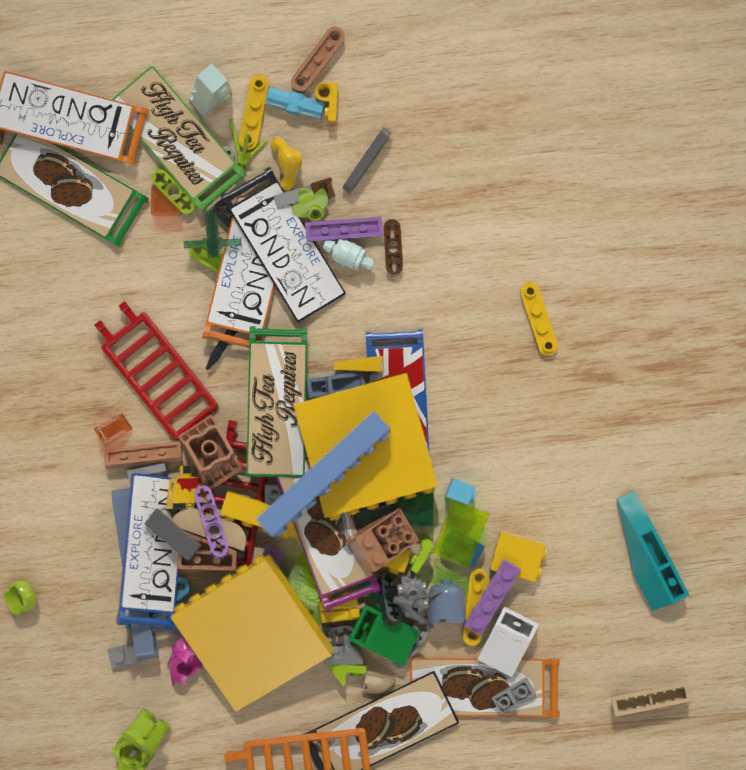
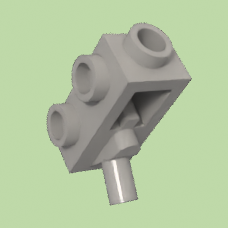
(410, 587)

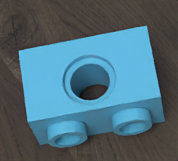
(460, 491)

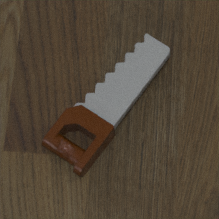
(291, 197)

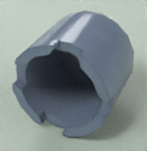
(447, 605)

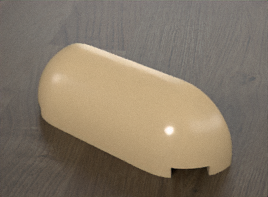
(190, 521)

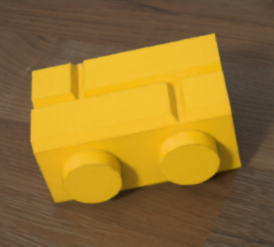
(342, 612)

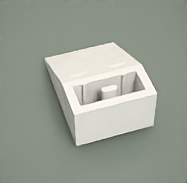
(508, 641)

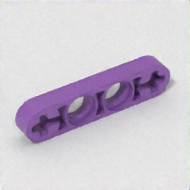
(209, 522)

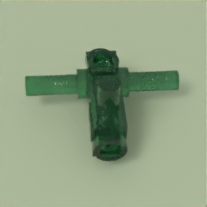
(212, 242)

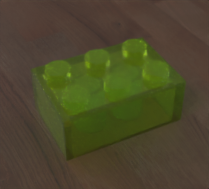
(460, 533)

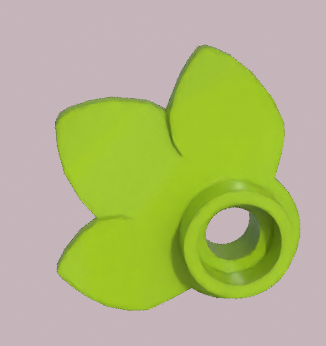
(308, 202)

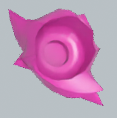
(182, 662)

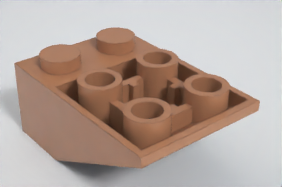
(382, 540)

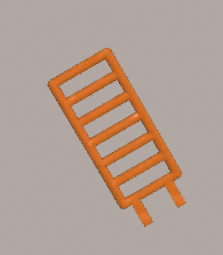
(304, 740)

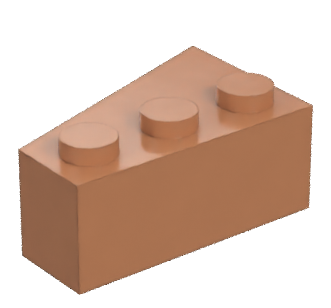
(205, 561)

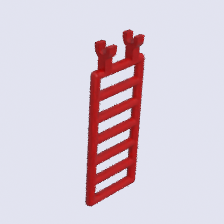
(141, 390)
(260, 488)

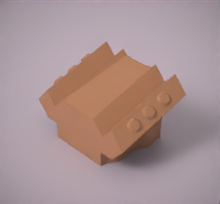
(210, 452)

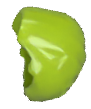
(20, 597)

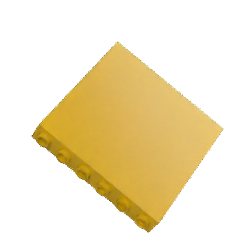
(393, 468)
(251, 632)

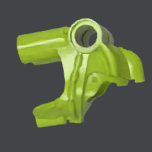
(145, 736)

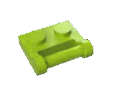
(418, 559)

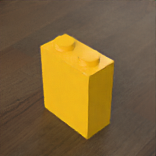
(520, 552)

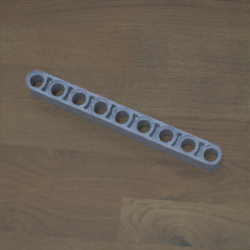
(143, 635)

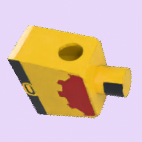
(182, 490)

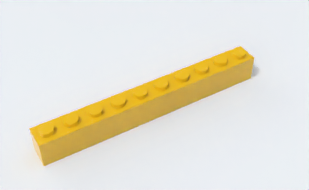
(248, 509)

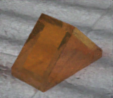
(161, 204)
(113, 429)

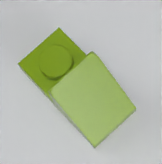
(341, 670)

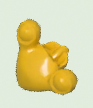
(289, 162)

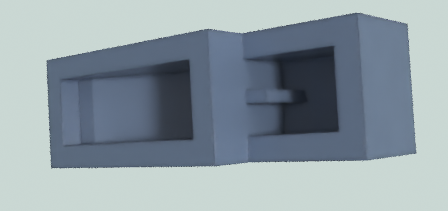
(332, 384)

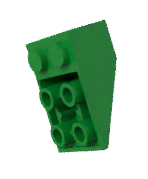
(388, 641)

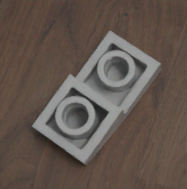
(514, 695)

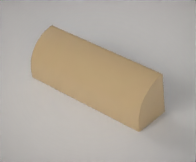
(650, 700)

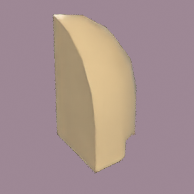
(377, 684)

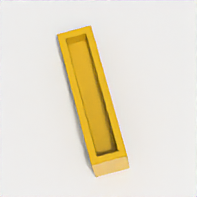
(363, 364)

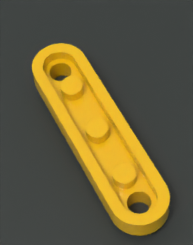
(254, 111)
(538, 318)
(474, 592)

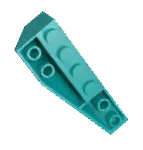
(648, 556)

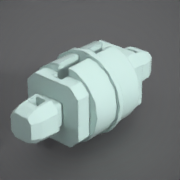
(348, 254)

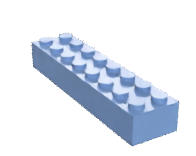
(322, 474)

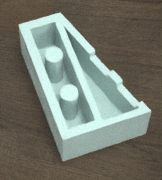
(210, 90)

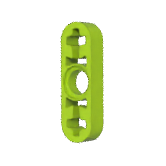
(160, 185)

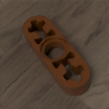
(397, 232)

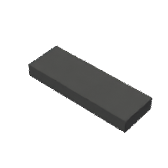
(172, 534)

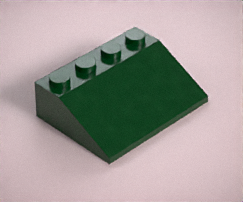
(416, 510)

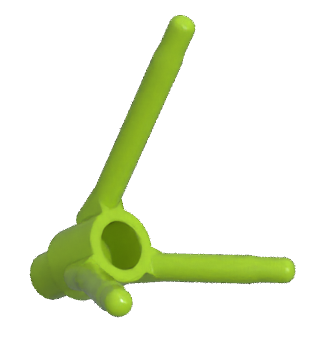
(244, 156)

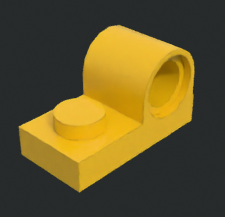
(331, 99)

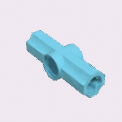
(295, 103)

